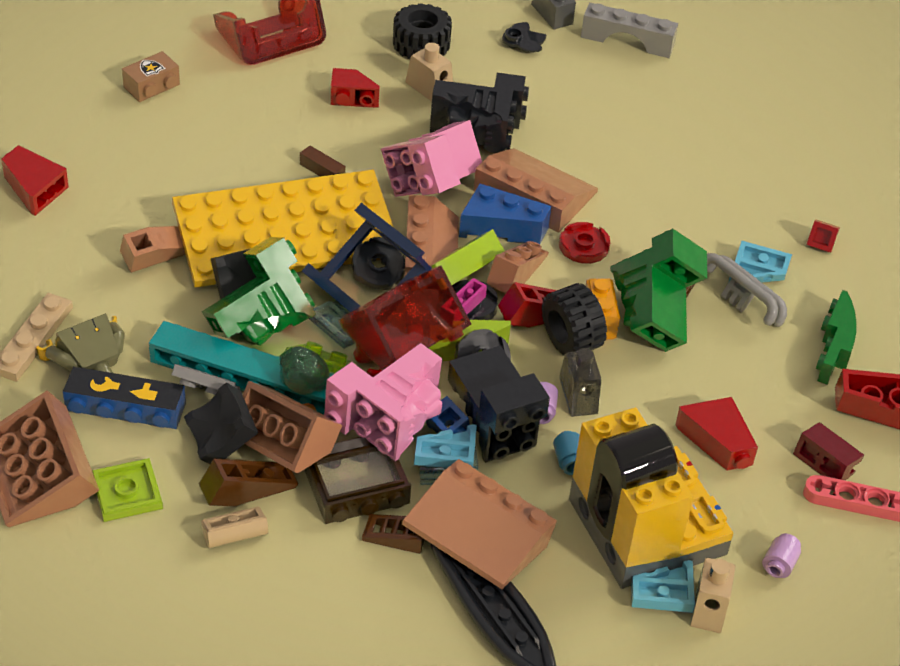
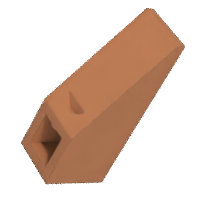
(151, 246)
(515, 265)

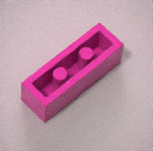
(472, 294)

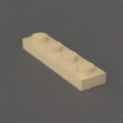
(34, 332)

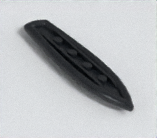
(499, 614)

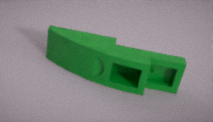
(839, 336)

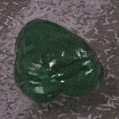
(303, 370)

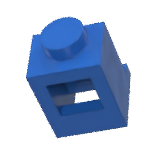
(451, 416)

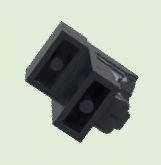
(491, 110)
(499, 401)

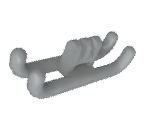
(745, 287)

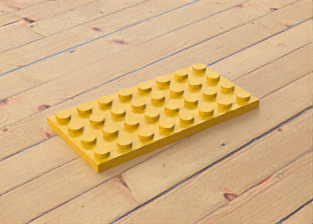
(309, 212)

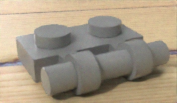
(200, 379)

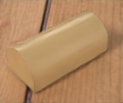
(234, 527)

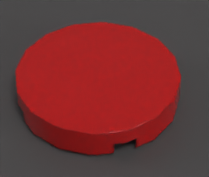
(584, 243)

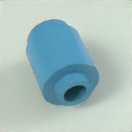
(566, 450)

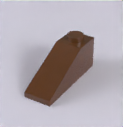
(244, 481)

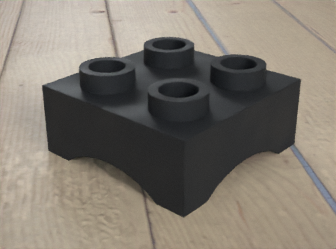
(231, 272)
(221, 424)

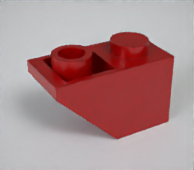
(353, 88)

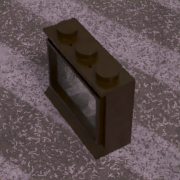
(357, 481)

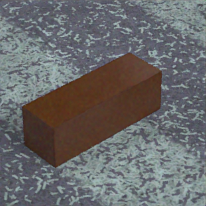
(320, 163)

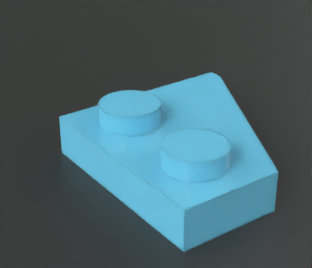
(763, 262)
(446, 448)
(665, 589)

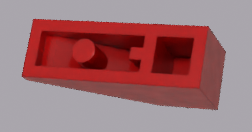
(523, 304)

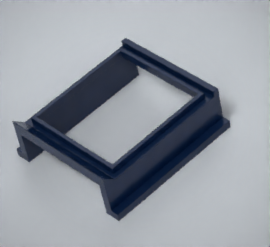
(386, 231)

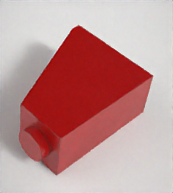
(34, 178)
(719, 432)

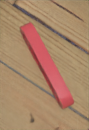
(860, 492)

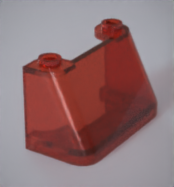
(292, 30)
(405, 316)

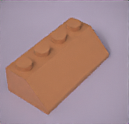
(431, 228)
(288, 429)

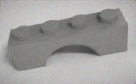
(655, 33)

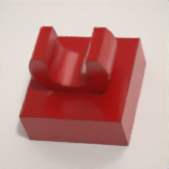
(823, 235)

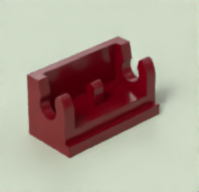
(827, 452)

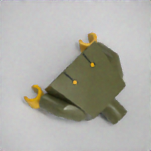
(86, 345)

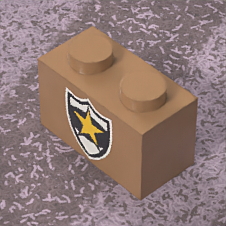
(151, 76)

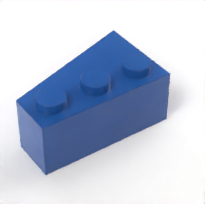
(506, 214)

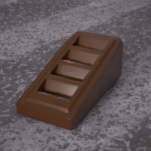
(403, 541)

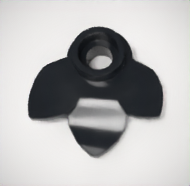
(521, 37)

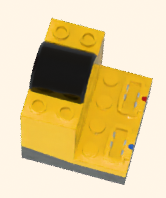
(643, 498)

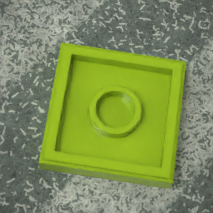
(127, 490)

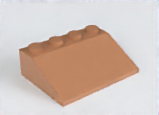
(538, 181)
(41, 462)
(481, 523)

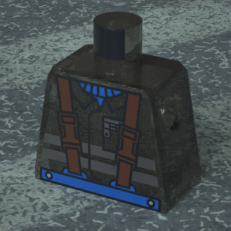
(578, 372)

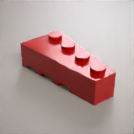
(869, 396)

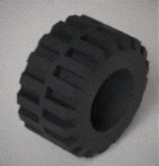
(421, 25)
(574, 319)

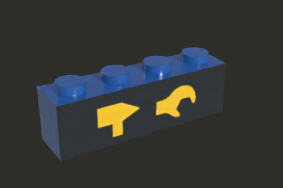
(124, 397)

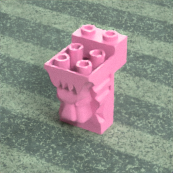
(432, 161)
(389, 405)

